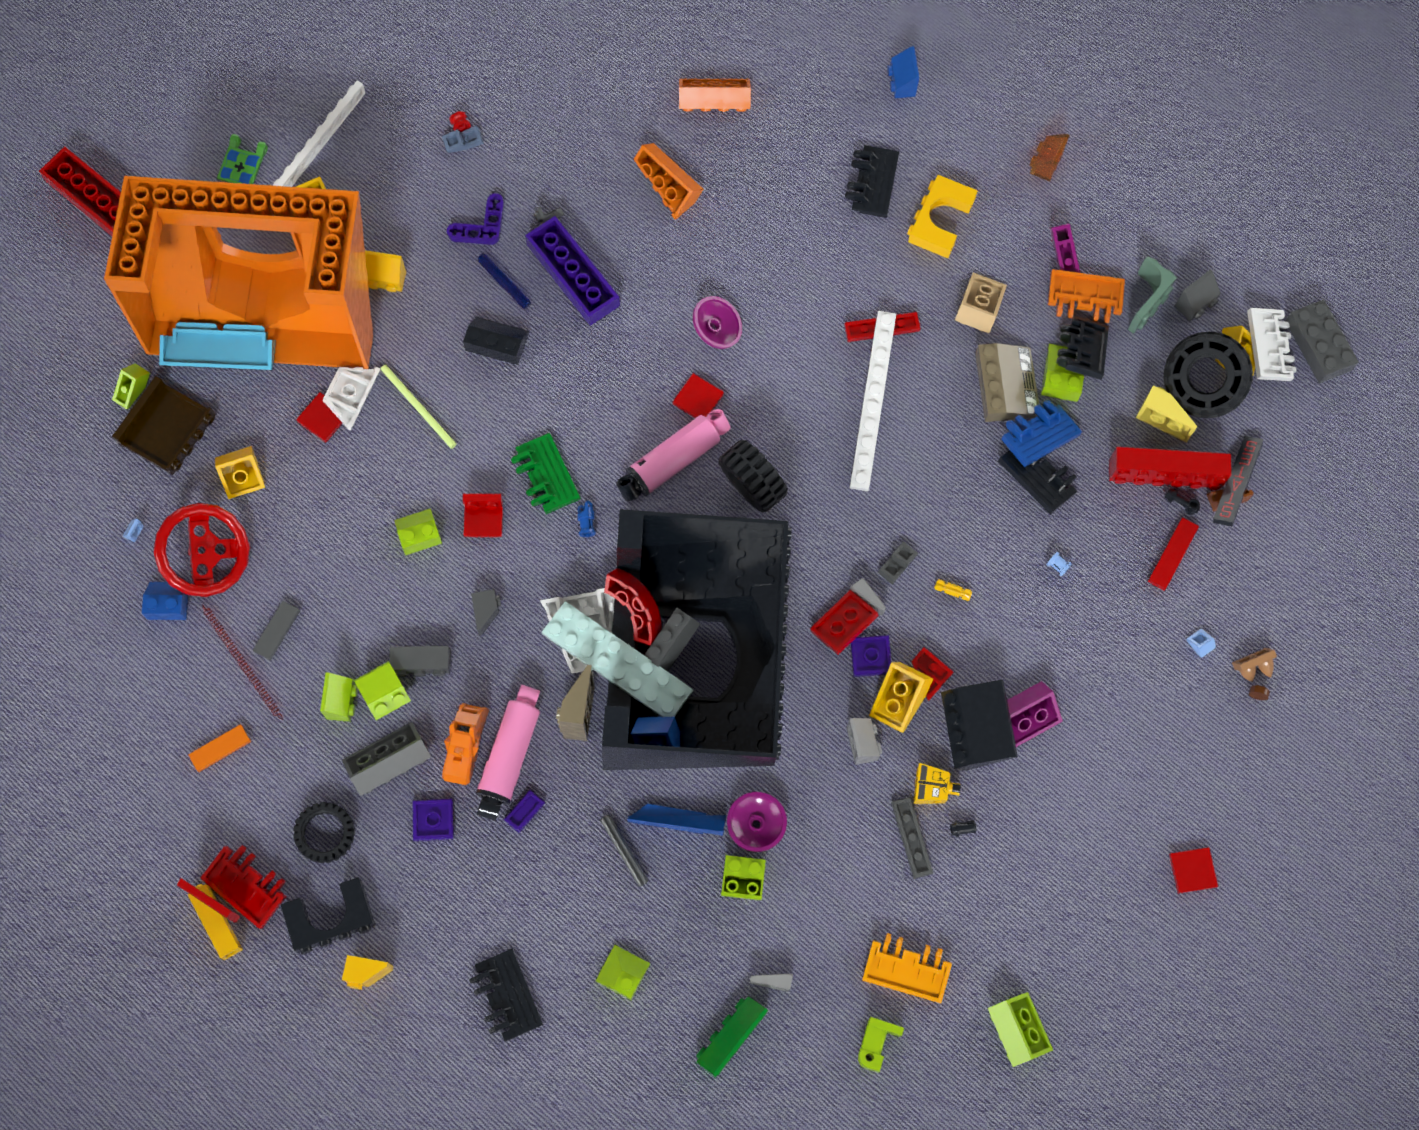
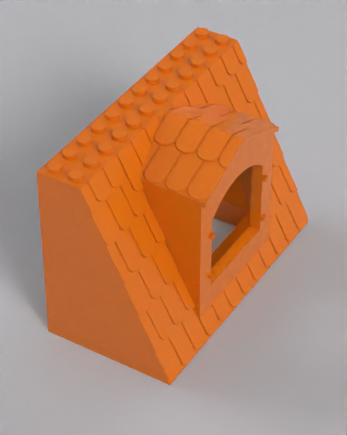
(175, 268)

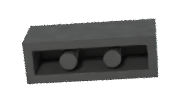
(672, 639)
(420, 660)

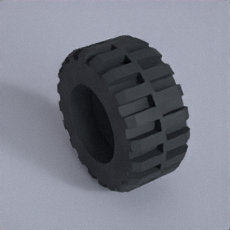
(753, 475)

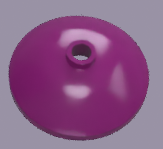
(723, 319)
(760, 808)

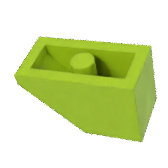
(130, 385)

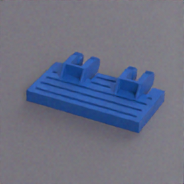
(1040, 435)

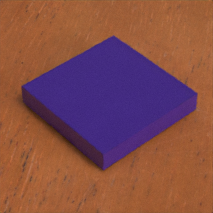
(870, 655)
(433, 820)

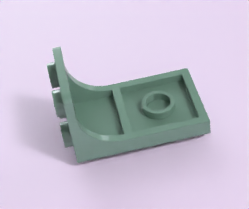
(1161, 282)

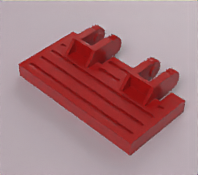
(240, 886)

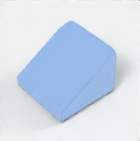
(133, 530)
(1201, 642)

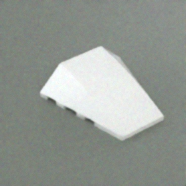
(594, 605)

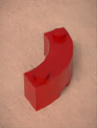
(640, 603)

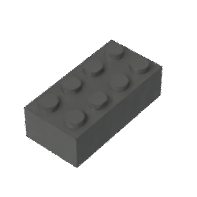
(1321, 341)

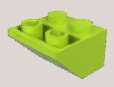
(743, 877)

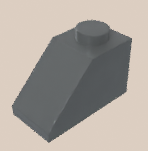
(485, 608)

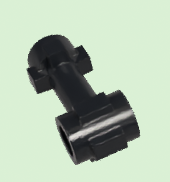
(1191, 506)

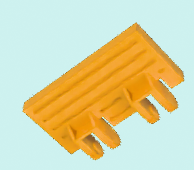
(906, 972)

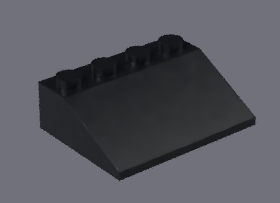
(979, 725)

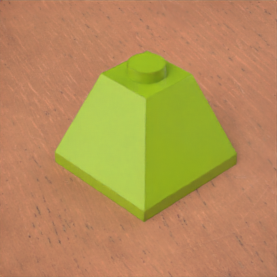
(622, 972)

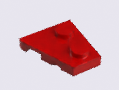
(931, 666)

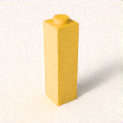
(216, 926)

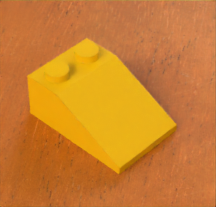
(900, 696)

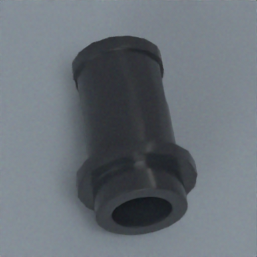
(962, 828)

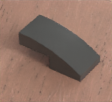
(898, 562)

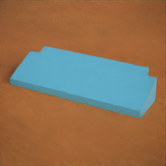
(208, 347)

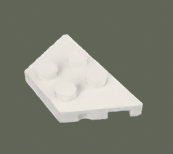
(349, 392)

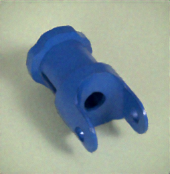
(586, 520)

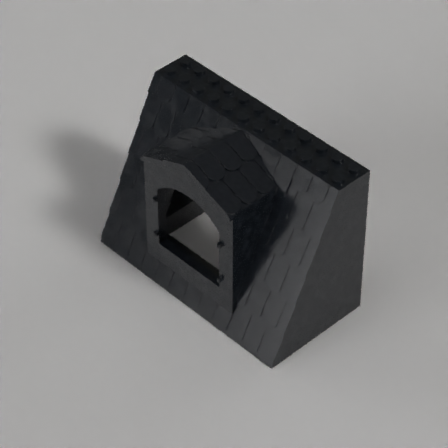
(714, 573)

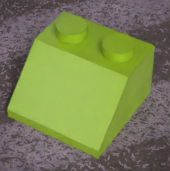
(417, 531)
(382, 690)
(338, 697)

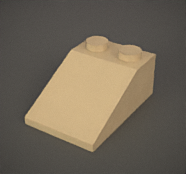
(981, 302)

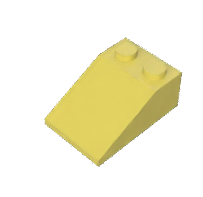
(1166, 414)

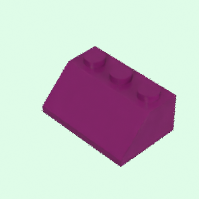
(1033, 712)

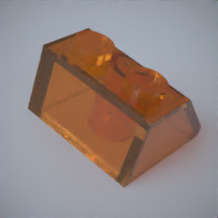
(1049, 156)

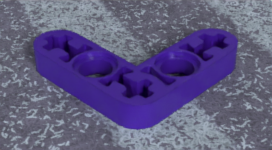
(487, 228)

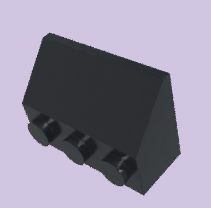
(495, 340)

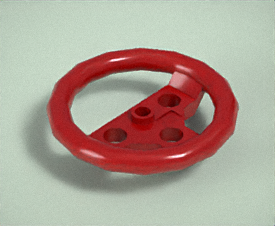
(234, 548)

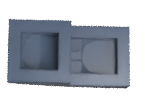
(464, 140)

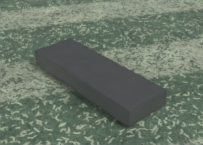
(276, 630)

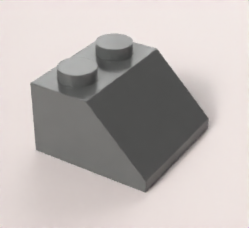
(1199, 296)

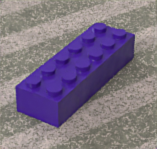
(572, 270)

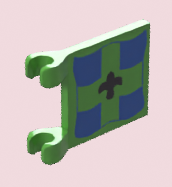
(239, 164)

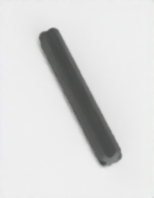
(624, 850)

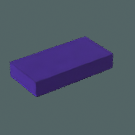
(524, 811)

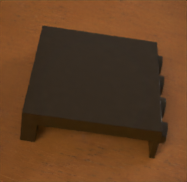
(163, 426)

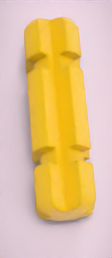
(953, 590)

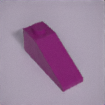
(1064, 248)

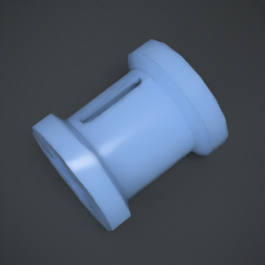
(1059, 564)

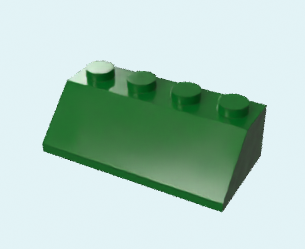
(731, 1037)

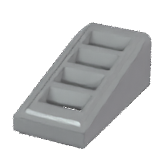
(866, 593)
(774, 981)

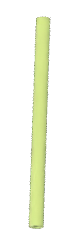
(418, 406)

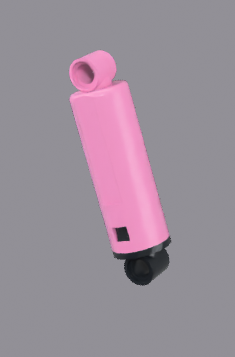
(673, 455)
(508, 753)

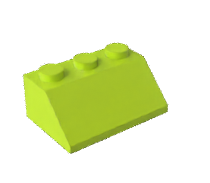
(1020, 1029)

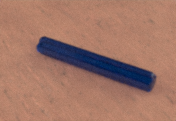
(504, 281)

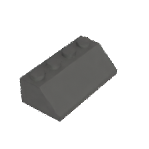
(386, 759)

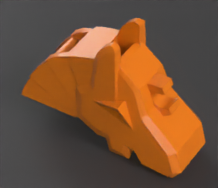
(463, 746)

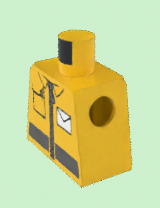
(933, 785)

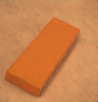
(219, 748)

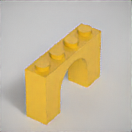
(942, 193)

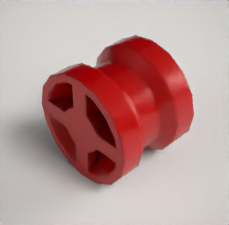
(459, 121)

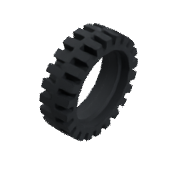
(311, 812)

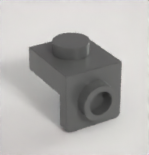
(540, 217)

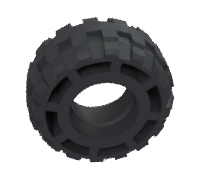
(1229, 353)

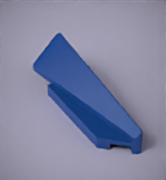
(679, 819)

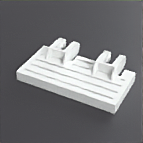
(1270, 344)

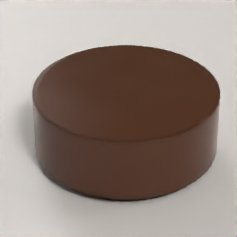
(1259, 692)

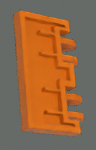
(1086, 291)

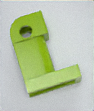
(873, 1042)

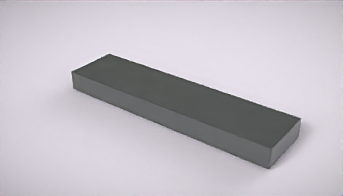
(911, 838)

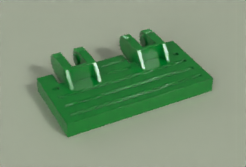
(548, 473)

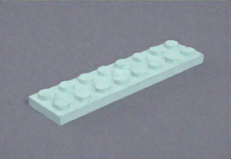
(617, 661)

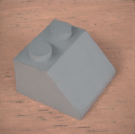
(863, 740)

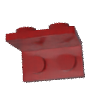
(483, 515)

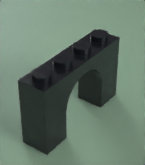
(356, 919)

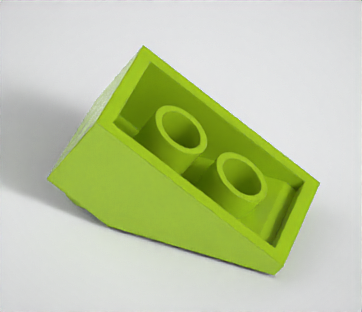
(1058, 381)

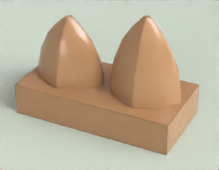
(1248, 664)

